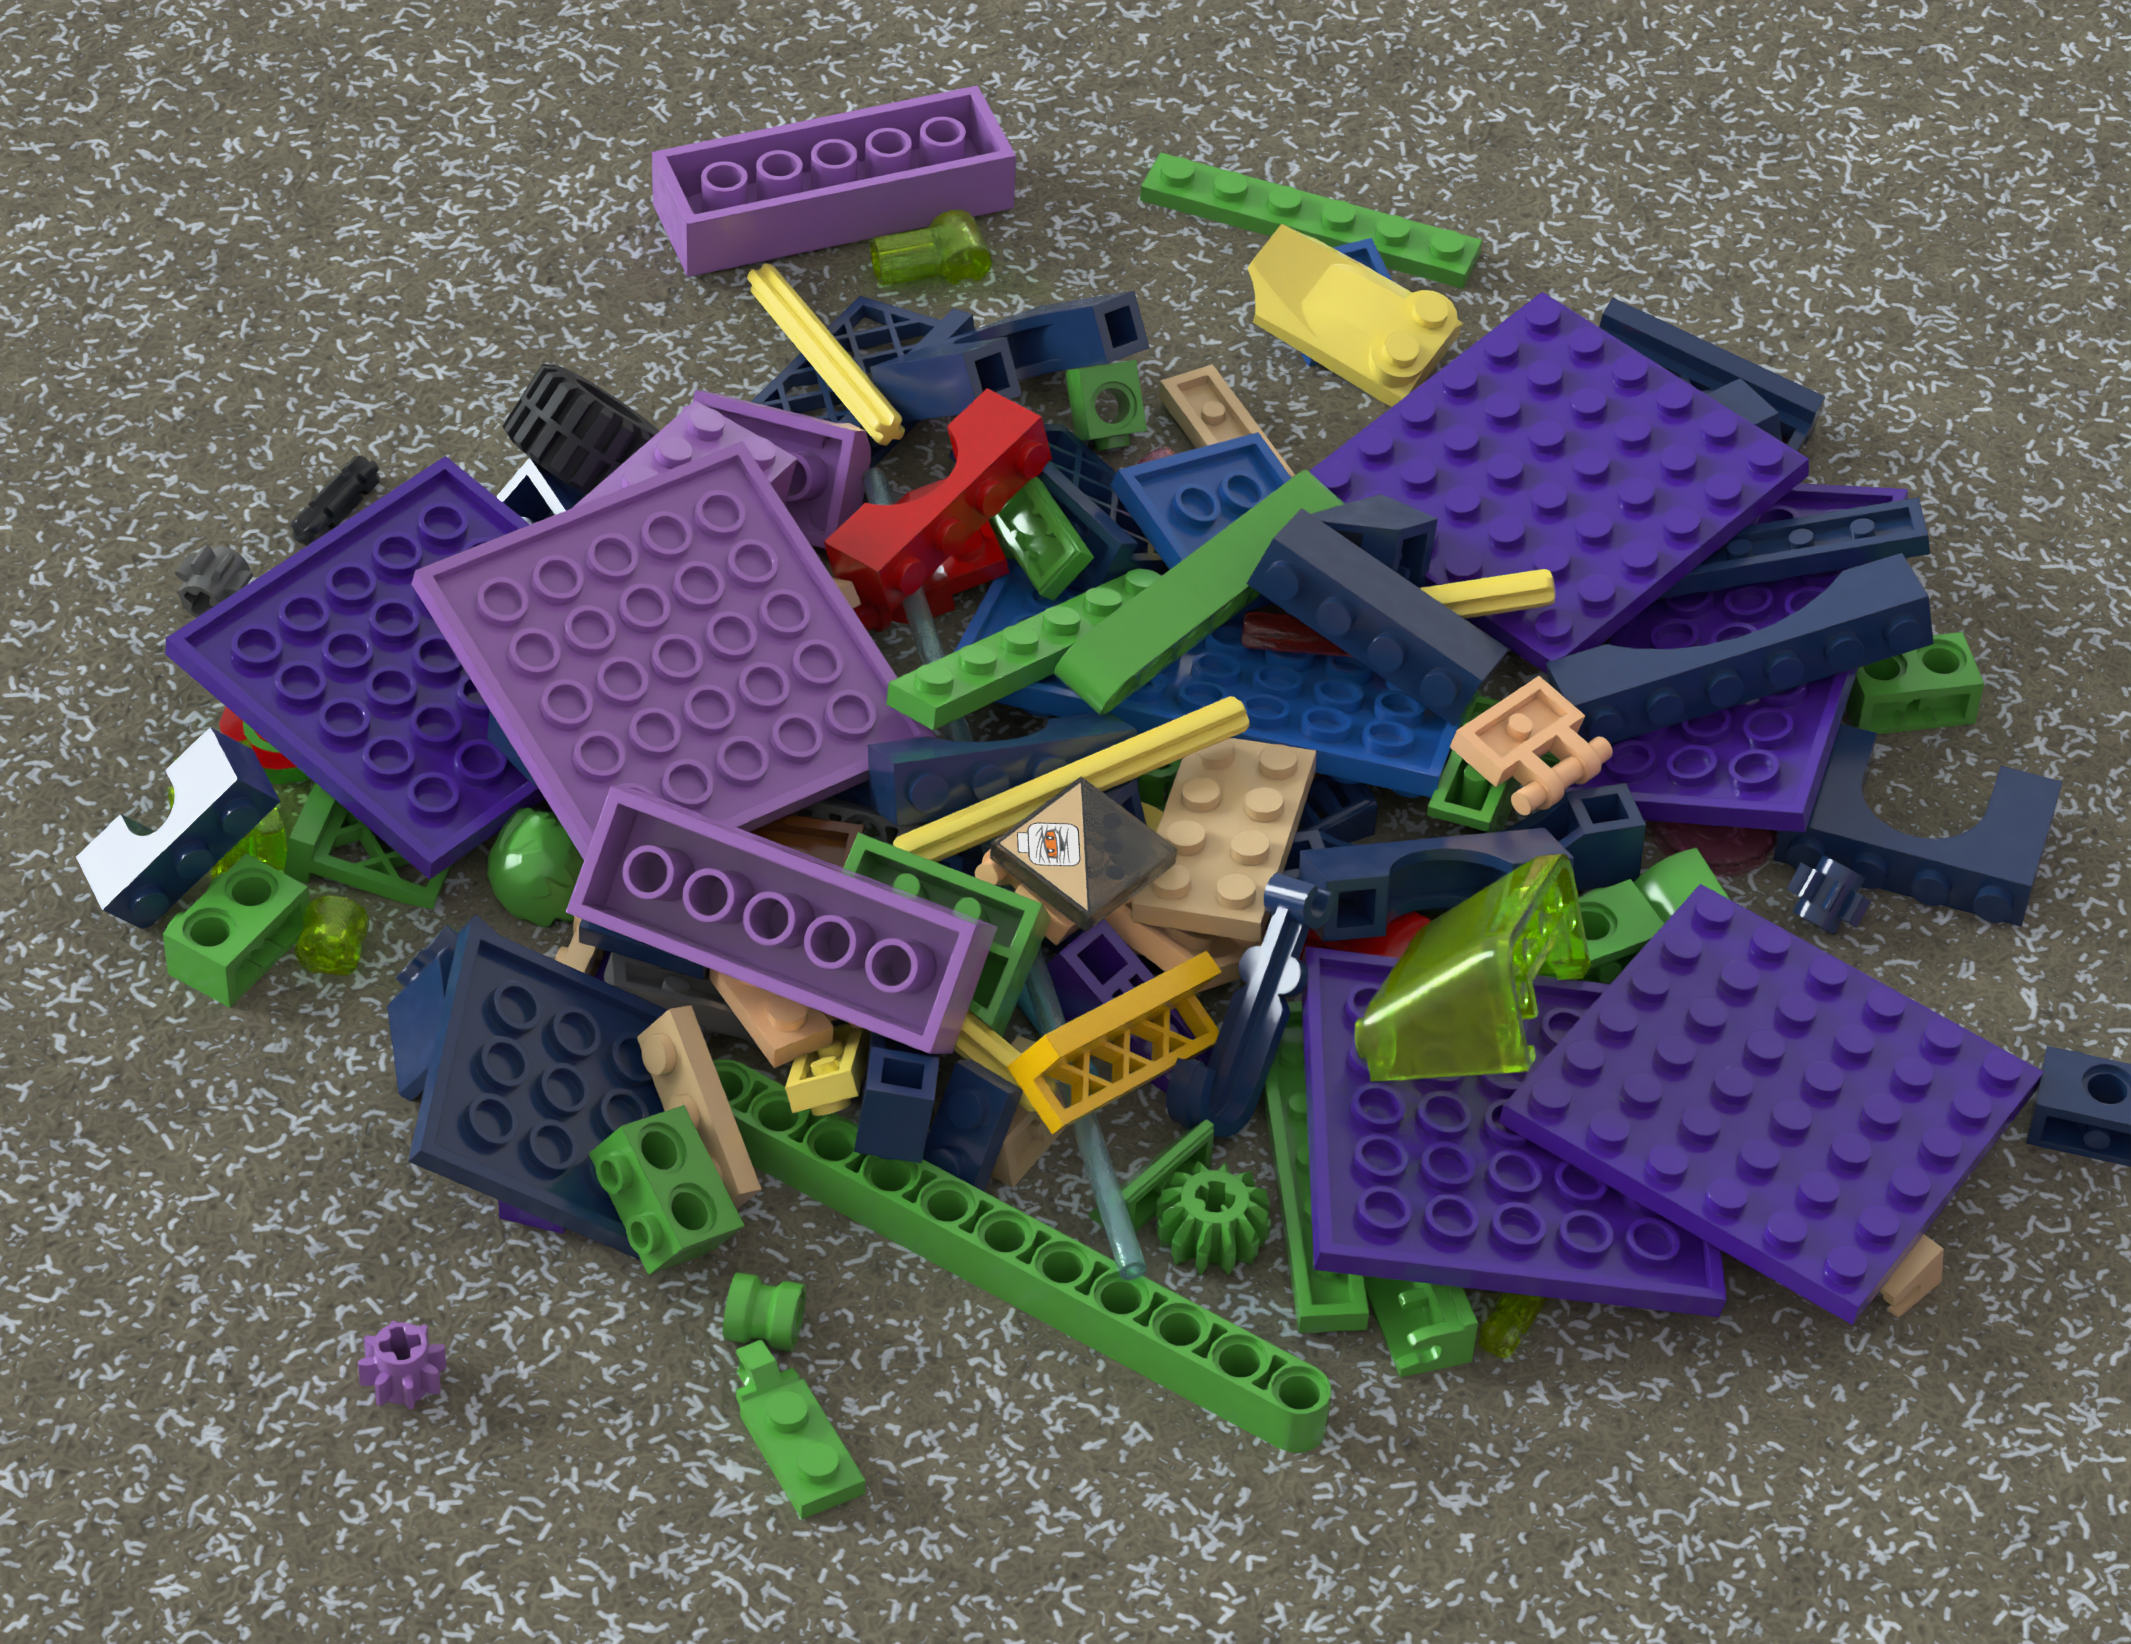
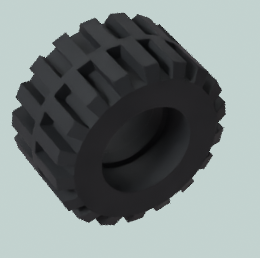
(575, 427)

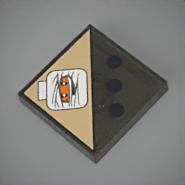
(1083, 853)

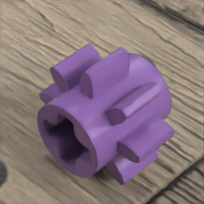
(402, 1364)

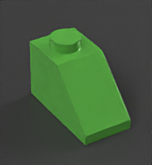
(1470, 798)

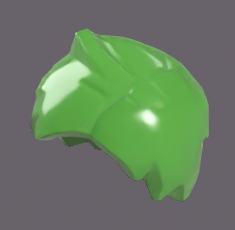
(534, 867)

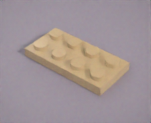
(1233, 830)

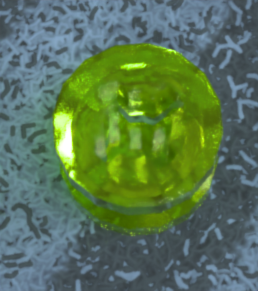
(332, 935)

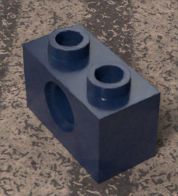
(2083, 1106)

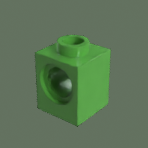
(1121, 381)

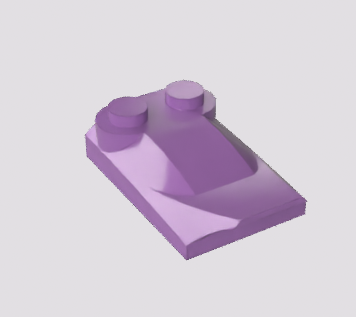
(828, 465)

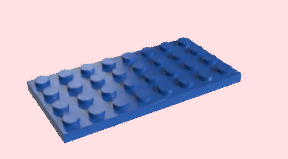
(1300, 700)

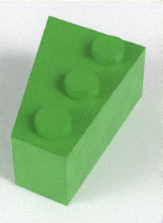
(1019, 919)

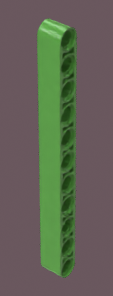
(1033, 1267)

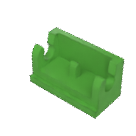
(1423, 1323)

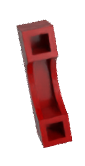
(898, 546)

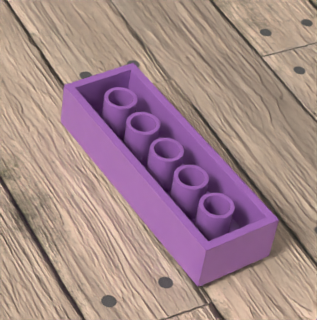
(832, 180)
(782, 920)

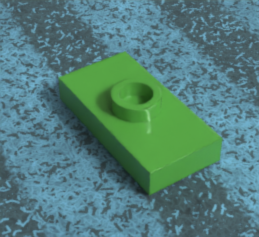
(1042, 539)

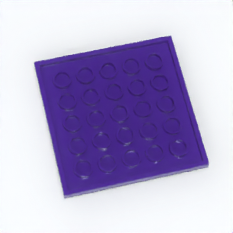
(1569, 461)
(357, 678)
(1773, 1101)
(1439, 1192)

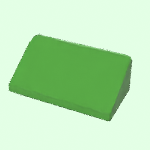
(1146, 1184)

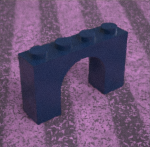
(997, 356)
(1977, 872)

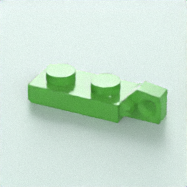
(794, 1434)

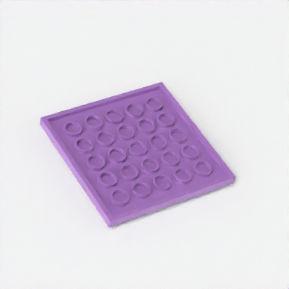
(670, 650)

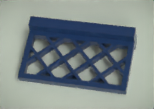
(899, 325)
(1712, 367)
(1083, 492)

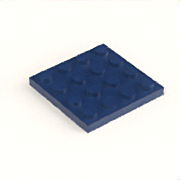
(530, 1080)

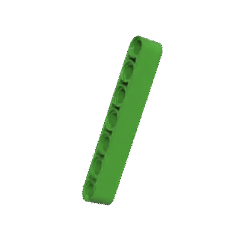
(1184, 602)

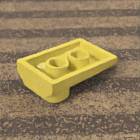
(1350, 315)

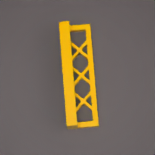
(1114, 1022)

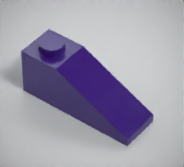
(1099, 969)

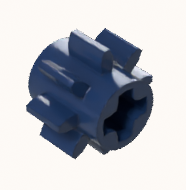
(1828, 895)

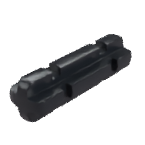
(335, 500)

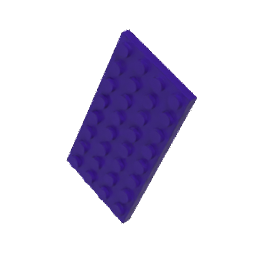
(1758, 758)

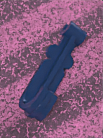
(1256, 1016)

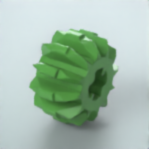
(1213, 1217)

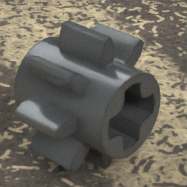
(211, 578)

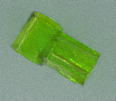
(947, 248)

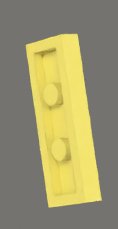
(831, 1074)

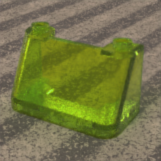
(1469, 976)

